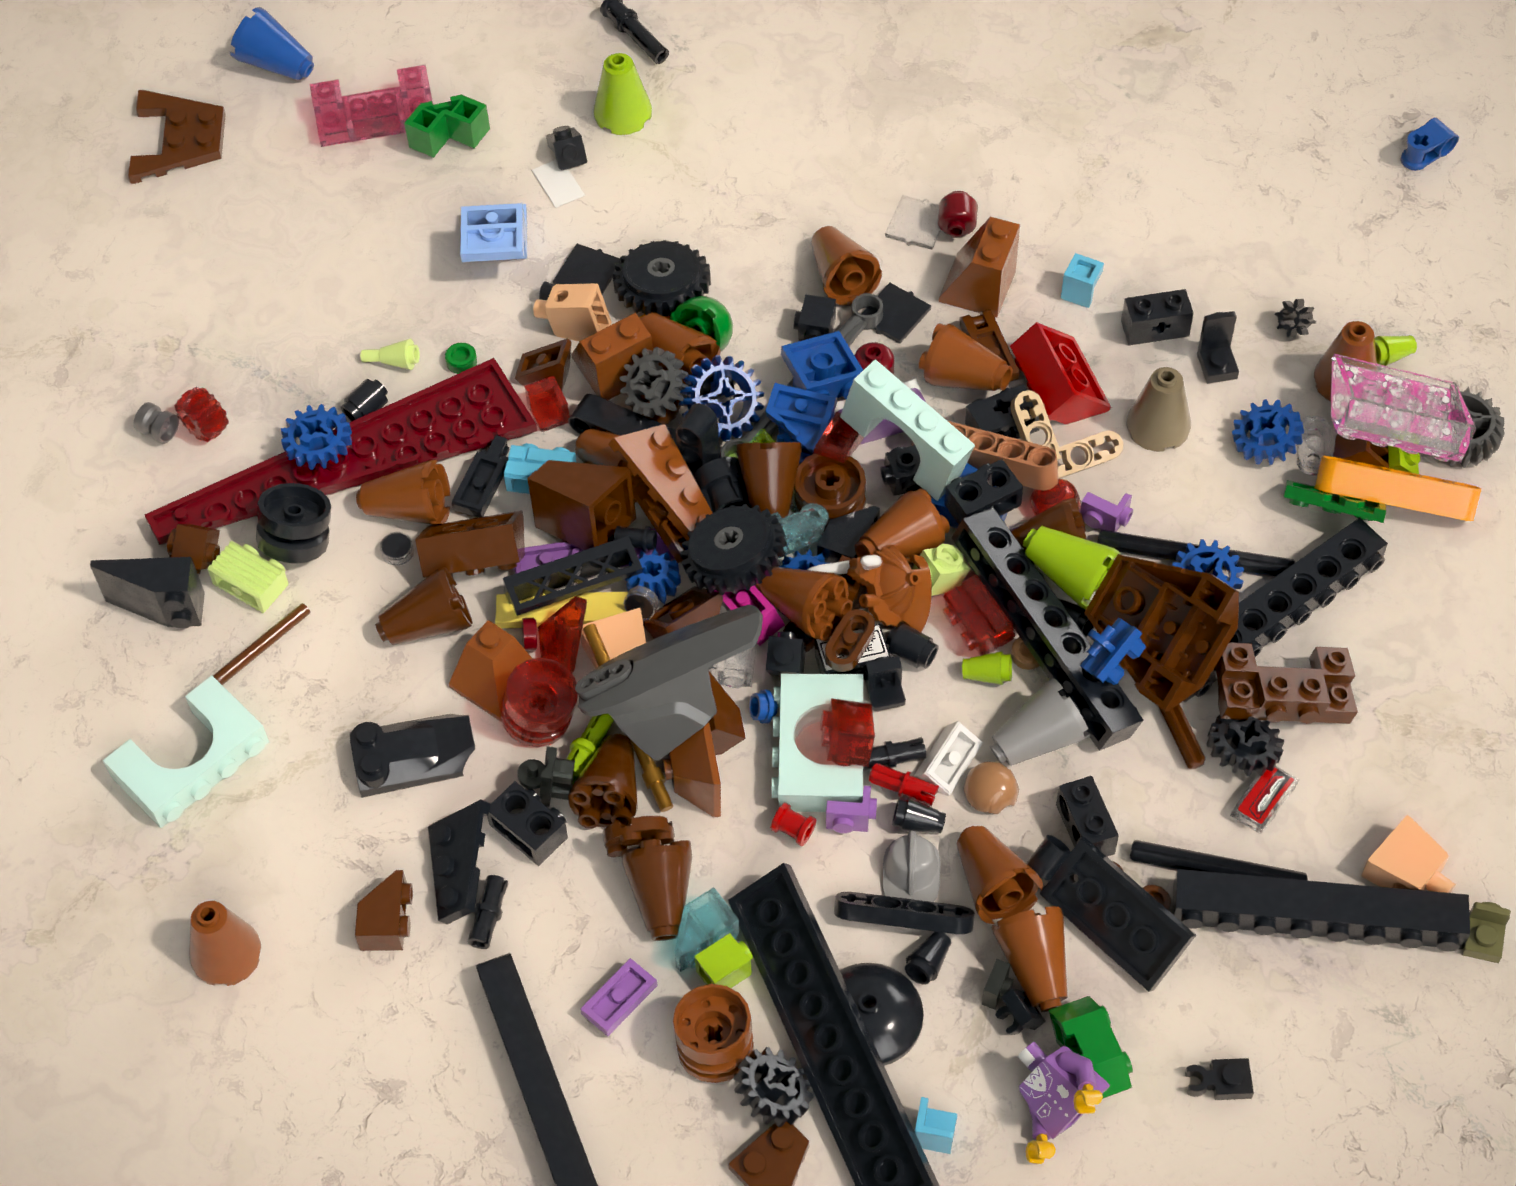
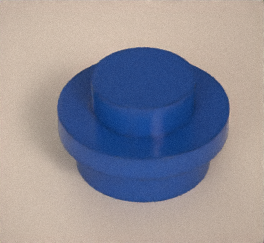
(763, 706)

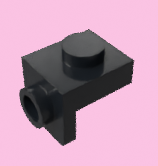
(567, 146)
(884, 682)

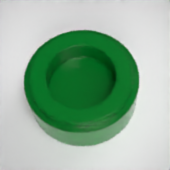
(460, 357)

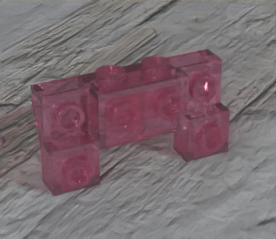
(368, 113)

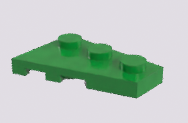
(1304, 494)

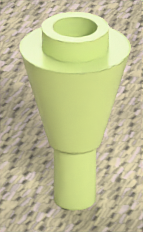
(400, 354)

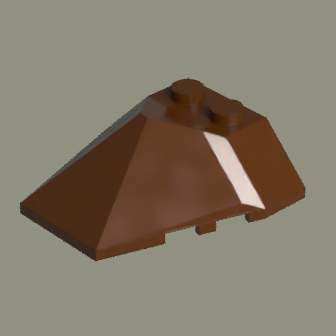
(1182, 621)

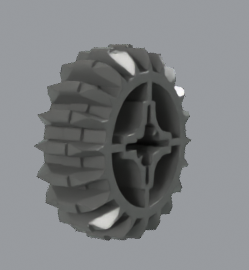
(1488, 429)

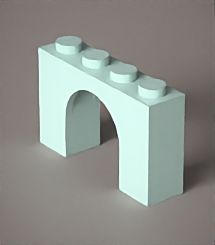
(941, 447)
(800, 780)
(168, 792)

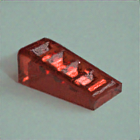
(838, 440)

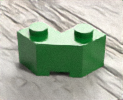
(457, 119)
(1088, 1032)

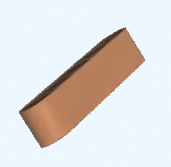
(1030, 462)

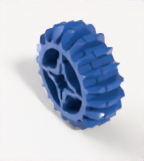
(721, 385)

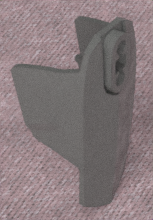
(664, 686)

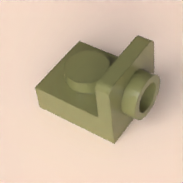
(1486, 931)

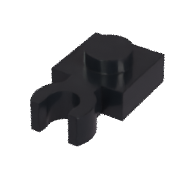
(1227, 1078)

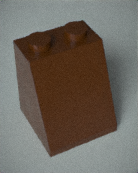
(581, 501)

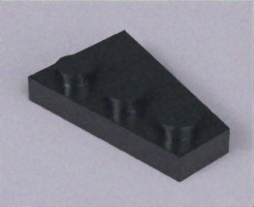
(454, 859)

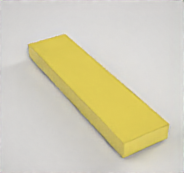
(599, 606)

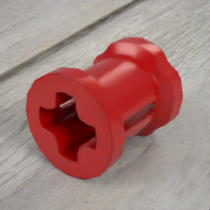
(793, 824)

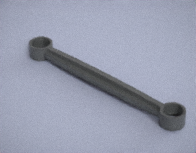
(849, 331)

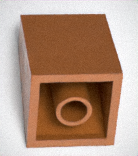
(984, 268)
(607, 351)

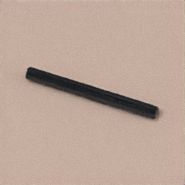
(1168, 550)

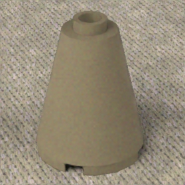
(1160, 412)

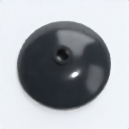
(898, 1011)

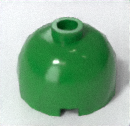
(706, 316)

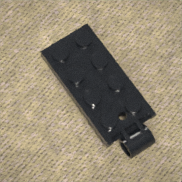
(1111, 909)

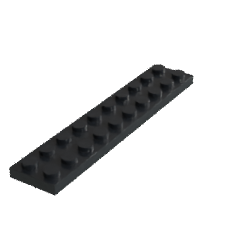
(829, 1034)

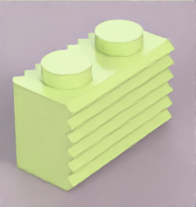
(248, 576)

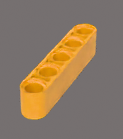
(1397, 488)

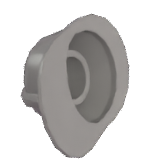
(911, 869)

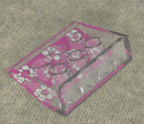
(1399, 409)

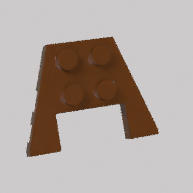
(190, 134)

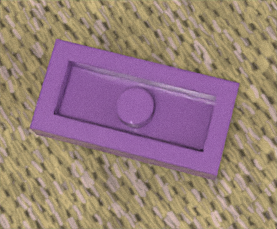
(619, 997)

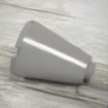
(1040, 727)

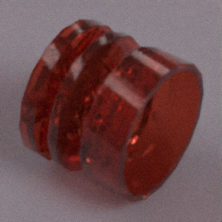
(546, 687)

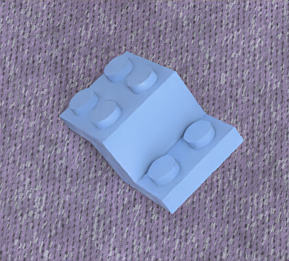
(493, 232)

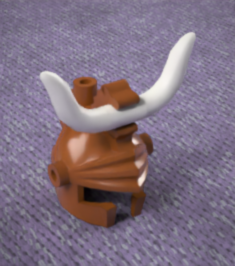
(892, 587)

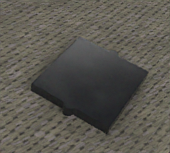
(587, 267)
(900, 312)

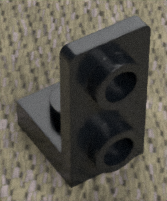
(1215, 347)

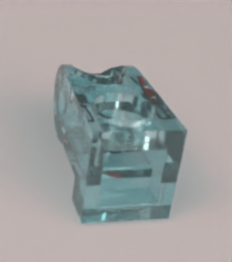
(803, 527)

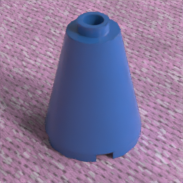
(269, 46)

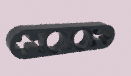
(904, 912)

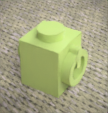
(945, 567)

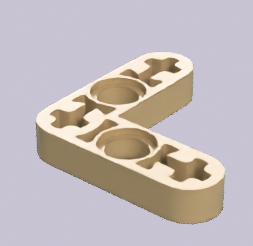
(1051, 442)

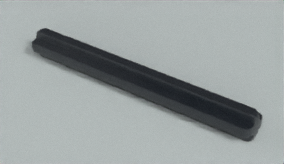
(1198, 861)

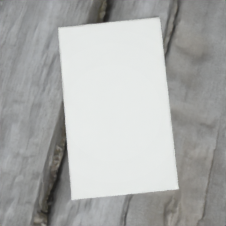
(558, 183)

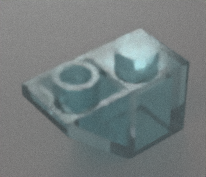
(703, 924)

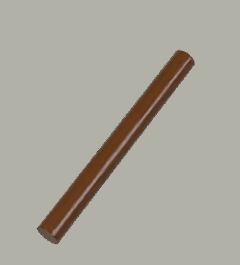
(262, 644)

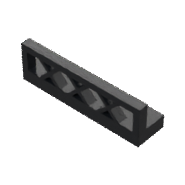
(569, 571)

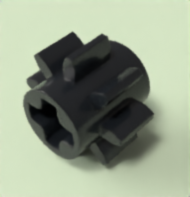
(1295, 318)

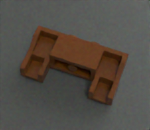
(1284, 692)

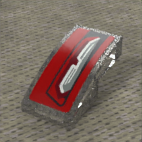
(1264, 798)

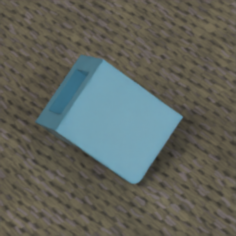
(1081, 279)
(935, 1128)

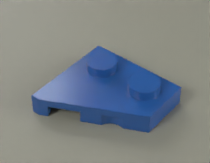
(801, 413)

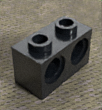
(980, 490)
(1087, 815)
(521, 827)

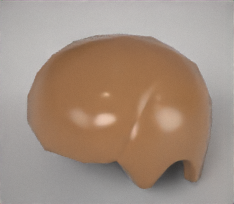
(991, 787)

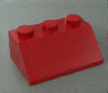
(1059, 374)

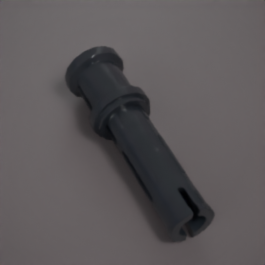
(627, 22)

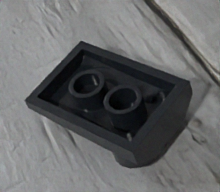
(410, 752)

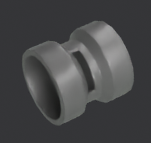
(153, 421)

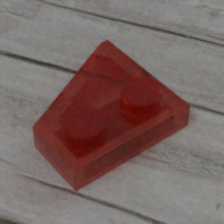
(562, 633)

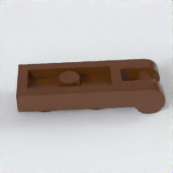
(989, 336)

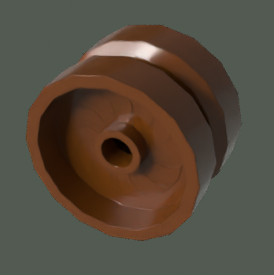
(830, 484)

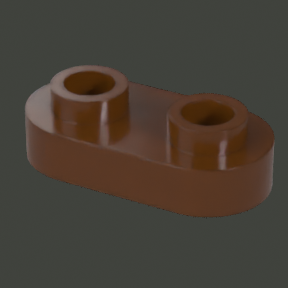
(849, 643)

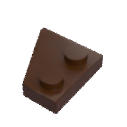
(772, 1157)

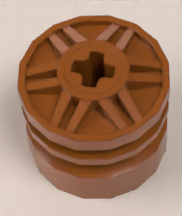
(713, 1032)

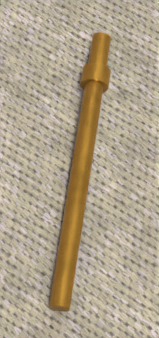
(652, 775)

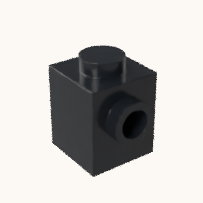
(816, 317)
(785, 654)

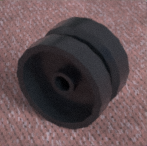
(293, 523)

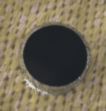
(397, 548)
(641, 598)

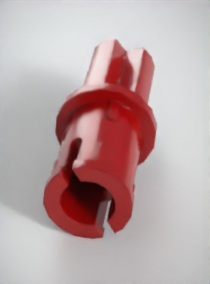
(903, 783)

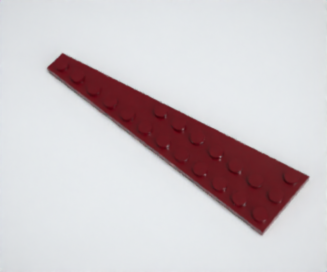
(428, 425)

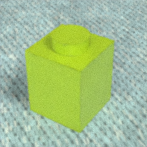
(724, 962)

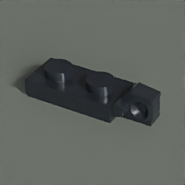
(482, 479)

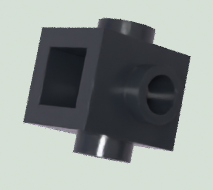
(900, 469)

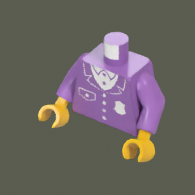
(1057, 1095)

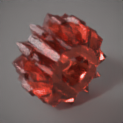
(201, 414)

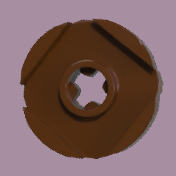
(642, 829)

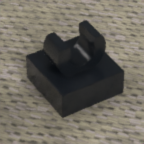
(1023, 1013)

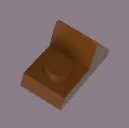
(545, 362)

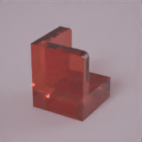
(547, 404)

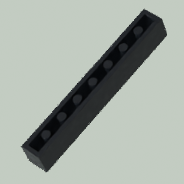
(1321, 909)

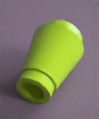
(1393, 348)
(988, 668)

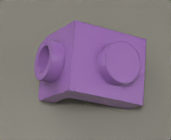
(1104, 514)
(851, 816)

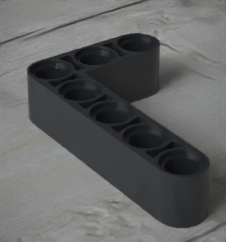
(694, 437)

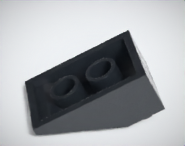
(153, 588)

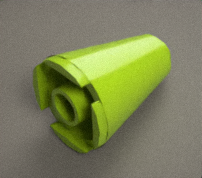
(621, 97)
(1070, 561)

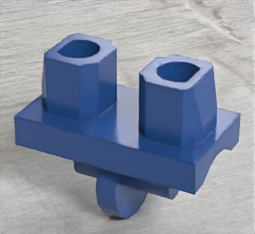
(1110, 649)

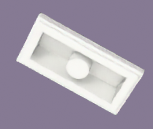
(949, 757)

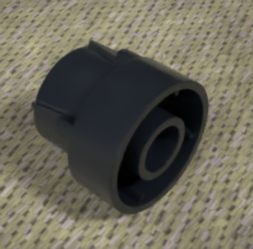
(722, 483)

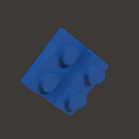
(822, 364)

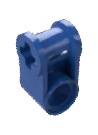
(1428, 144)

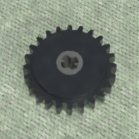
(660, 277)
(733, 549)

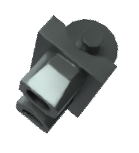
(552, 778)

